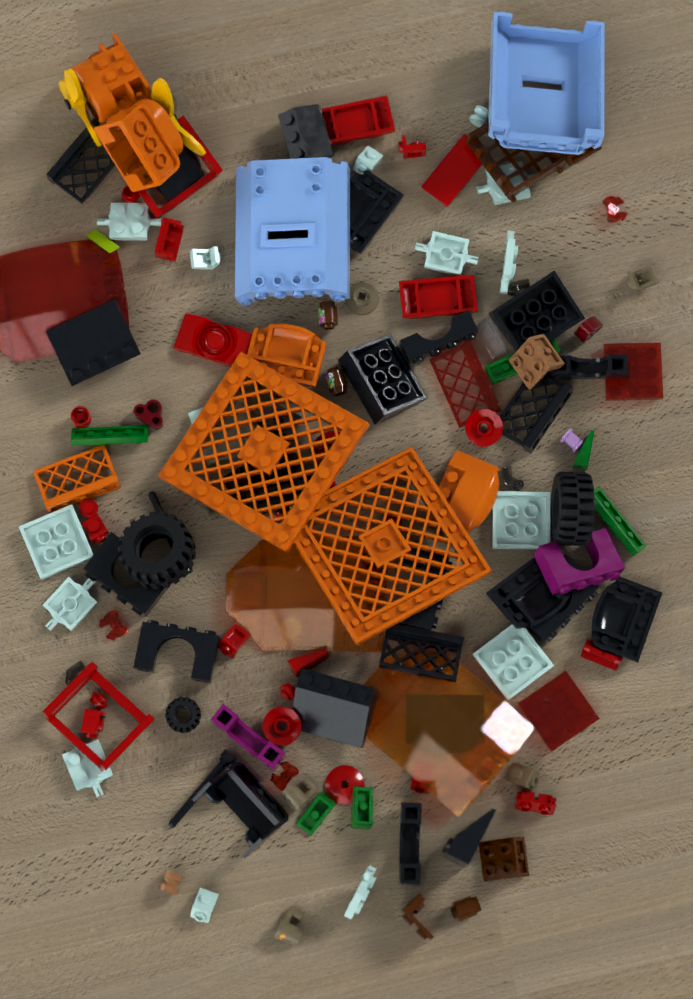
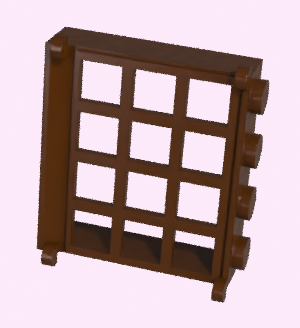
(498, 175)

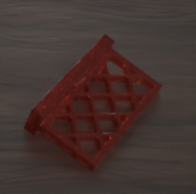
(477, 373)

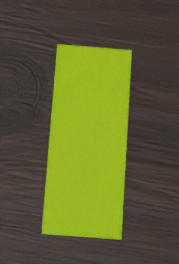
(102, 241)

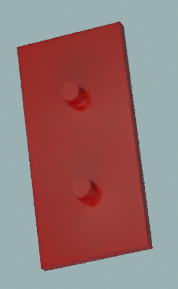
(452, 173)

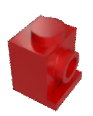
(92, 723)

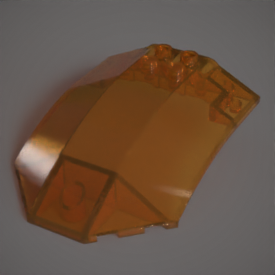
(285, 607)
(444, 731)

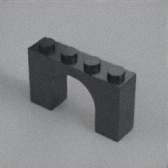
(101, 569)
(426, 618)
(546, 629)
(154, 636)
(409, 844)

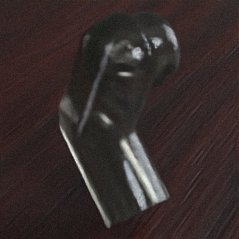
(515, 287)
(510, 481)
(73, 671)

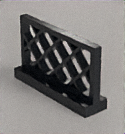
(71, 156)
(545, 420)
(423, 640)

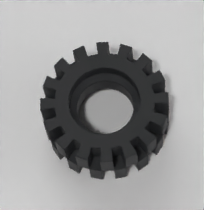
(183, 726)

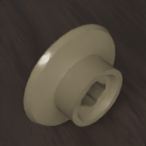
(359, 306)

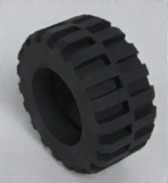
(572, 508)
(145, 531)

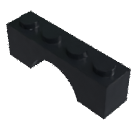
(417, 348)
(601, 368)

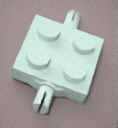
(494, 190)
(129, 221)
(446, 253)
(509, 267)
(70, 604)
(85, 772)
(362, 892)

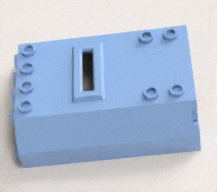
(546, 118)
(292, 197)

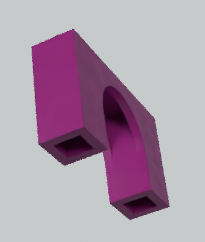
(563, 577)
(243, 735)

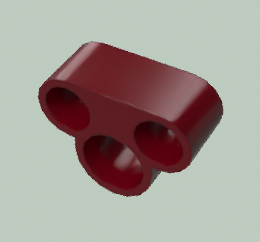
(588, 329)
(148, 417)

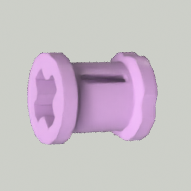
(572, 440)

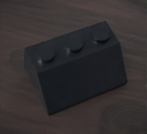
(306, 132)

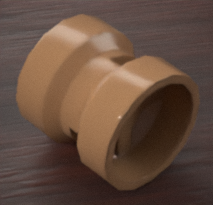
(170, 883)

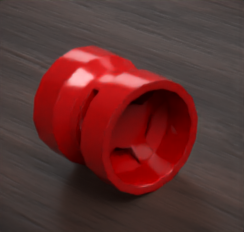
(78, 414)

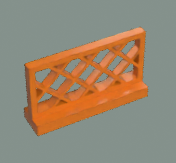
(86, 491)

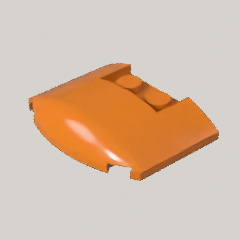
(289, 351)
(470, 489)

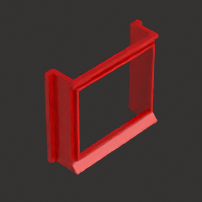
(210, 162)
(71, 690)

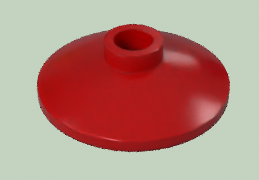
(491, 434)
(272, 728)
(336, 777)

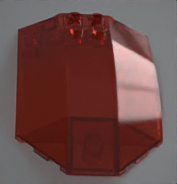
(51, 286)

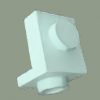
(367, 160)
(205, 258)
(204, 905)

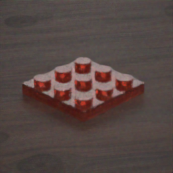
(645, 372)
(558, 711)

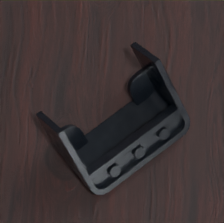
(248, 801)

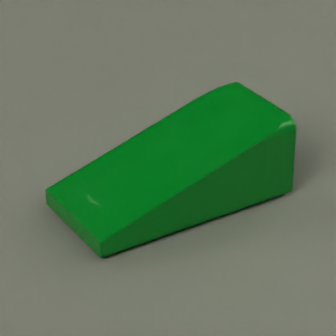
(582, 460)
(362, 808)
(316, 813)

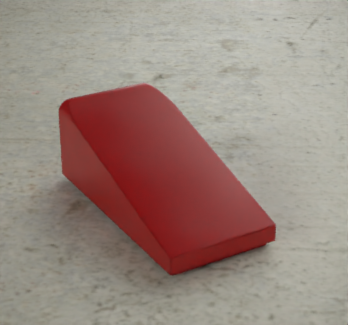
(307, 661)

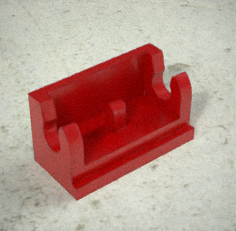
(169, 239)

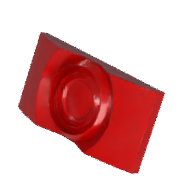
(358, 120)
(437, 297)
(211, 340)

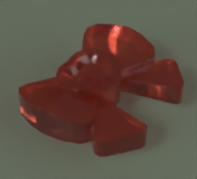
(611, 206)
(112, 619)
(281, 781)

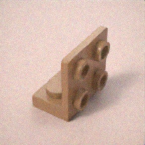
(535, 360)

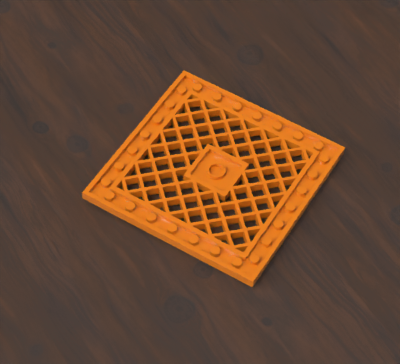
(263, 451)
(386, 544)

